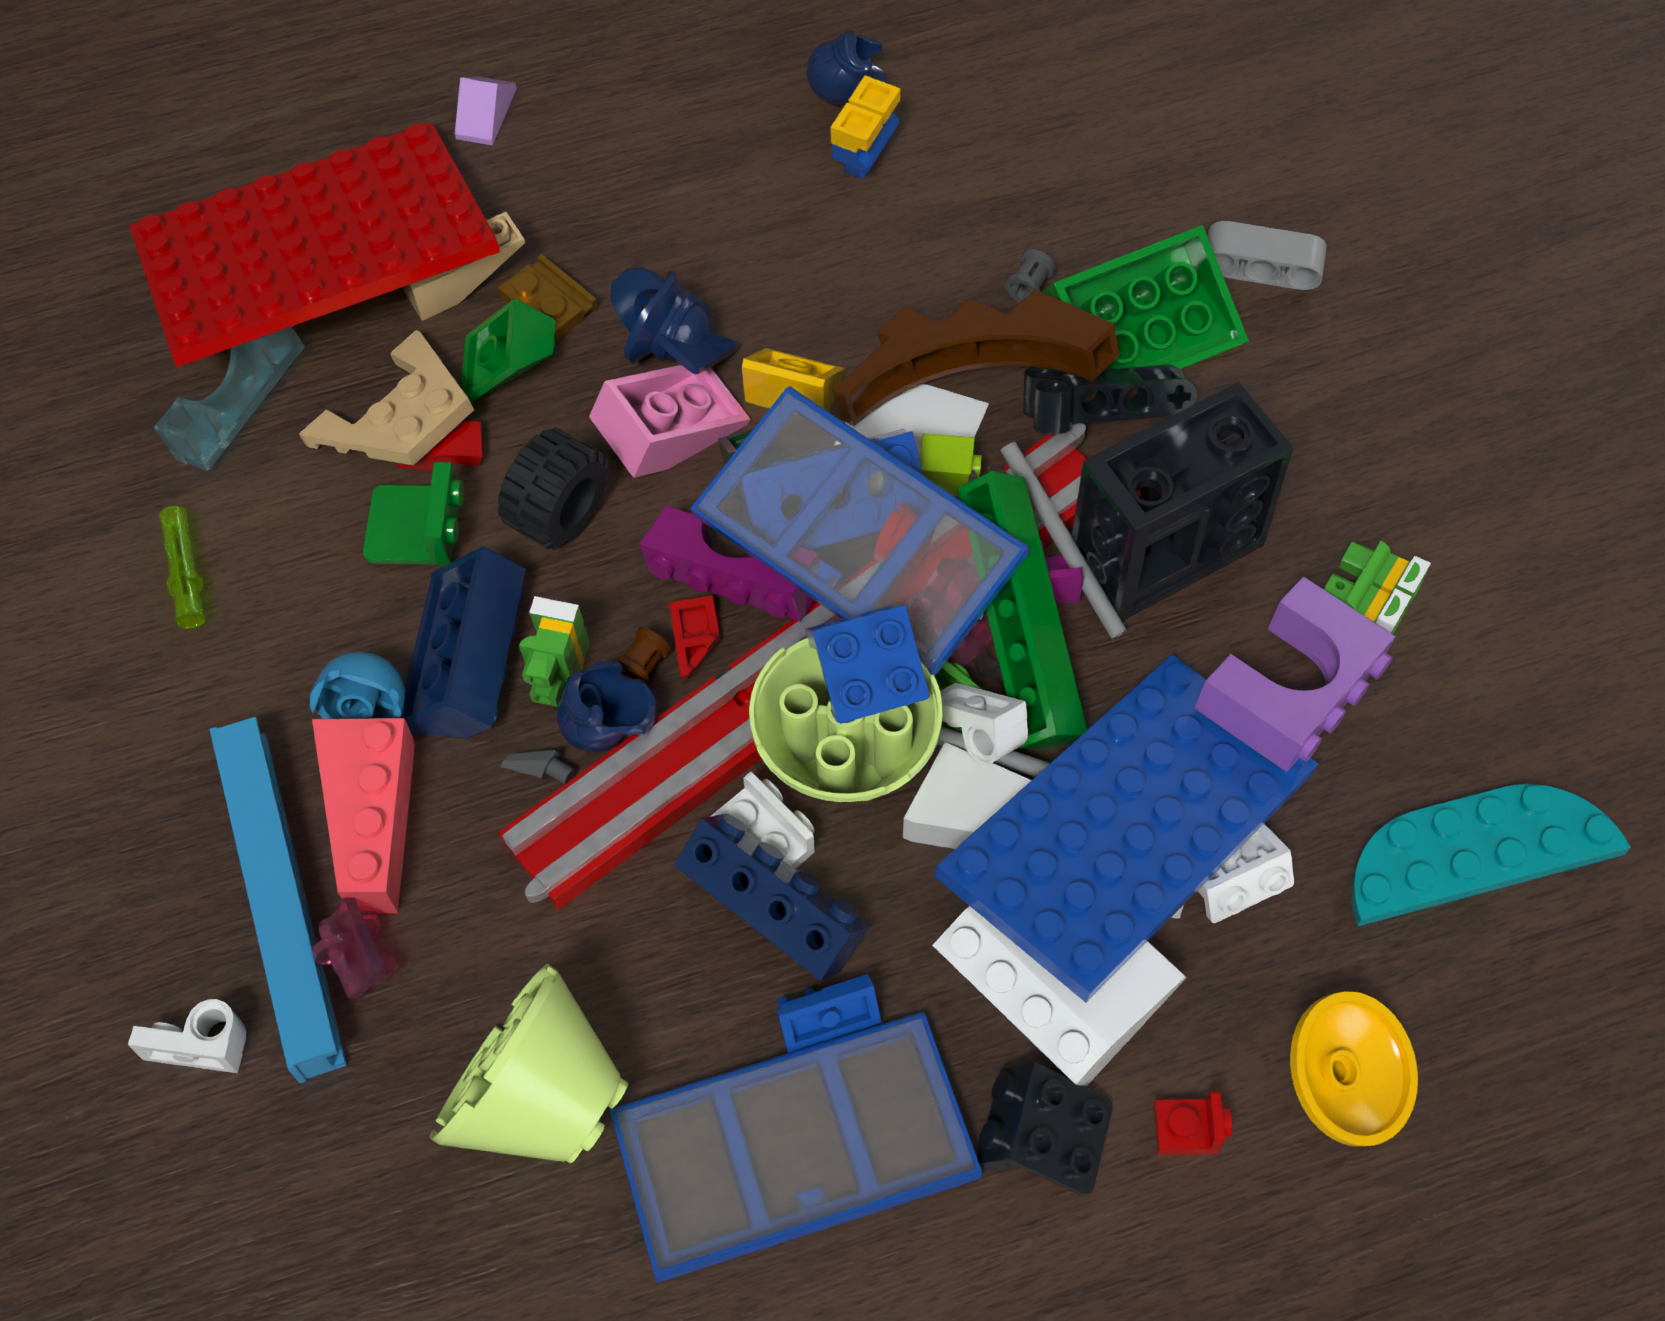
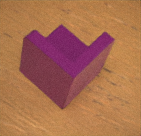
(1064, 581)

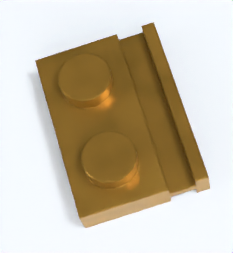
(550, 292)

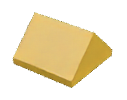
(772, 371)

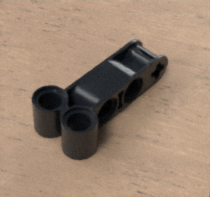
(1057, 397)

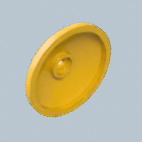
(1354, 1069)

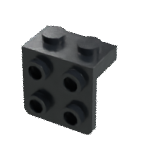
(1045, 1127)

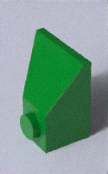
(505, 348)

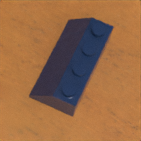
(463, 645)

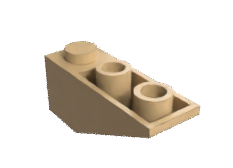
(451, 287)

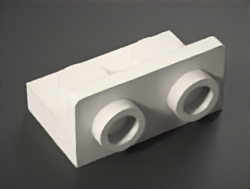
(771, 821)
(1249, 876)

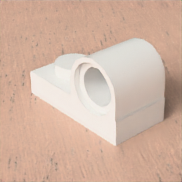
(988, 720)
(193, 1047)

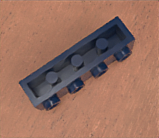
(772, 895)

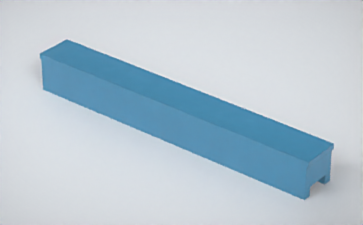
(277, 901)

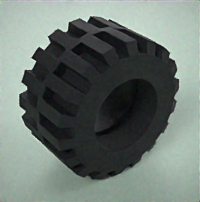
(552, 488)

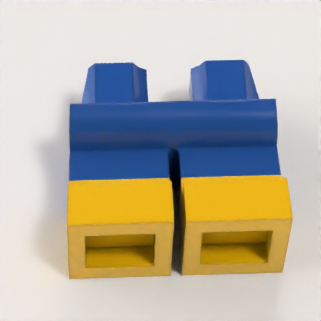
(865, 125)

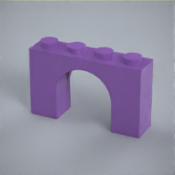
(1286, 721)

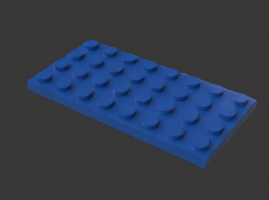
(1119, 831)

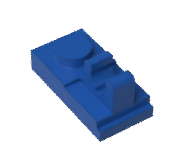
(828, 1013)

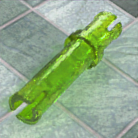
(187, 606)

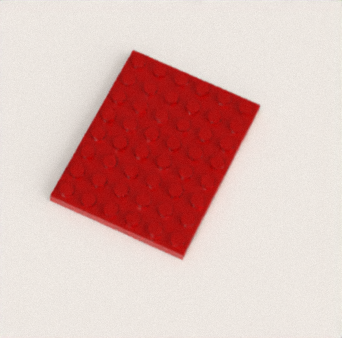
(309, 242)

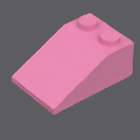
(665, 416)

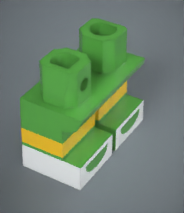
(1383, 583)
(555, 650)

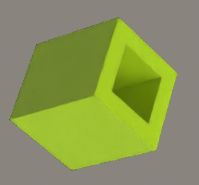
(948, 460)

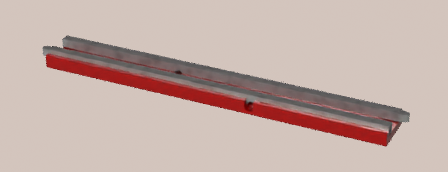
(696, 743)

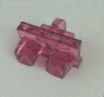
(350, 948)

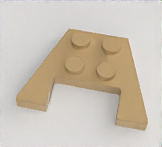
(407, 419)

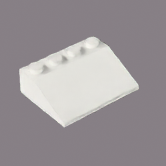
(1065, 1028)

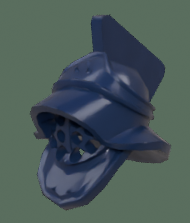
(672, 323)

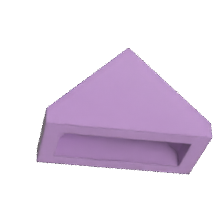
(482, 108)

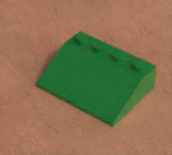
(1163, 302)

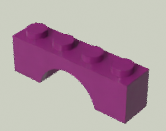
(682, 550)

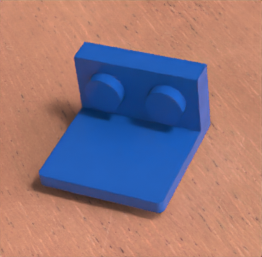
(869, 662)

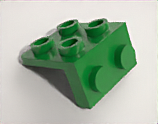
(415, 521)

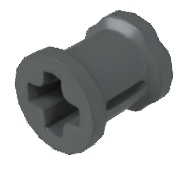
(1028, 275)

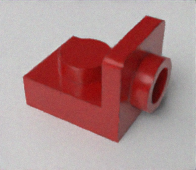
(1192, 1125)

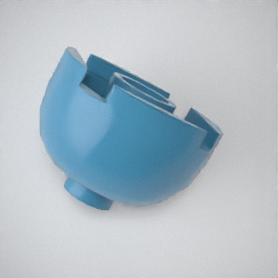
(358, 688)

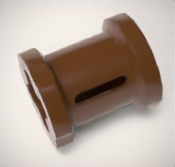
(643, 654)

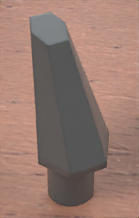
(540, 764)

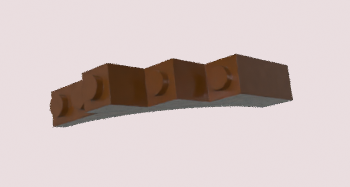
(975, 336)

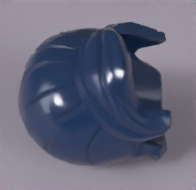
(840, 66)
(604, 707)

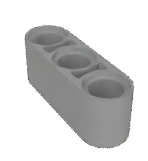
(1268, 255)

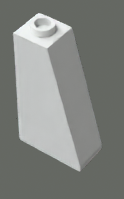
(958, 798)

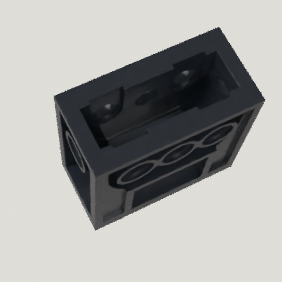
(1198, 502)

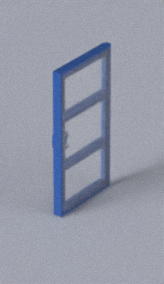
(858, 526)
(793, 1145)

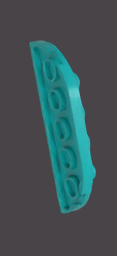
(1478, 848)

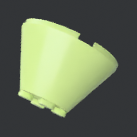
(829, 759)
(536, 1082)

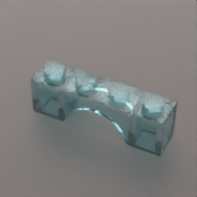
(204, 428)

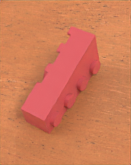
(366, 802)

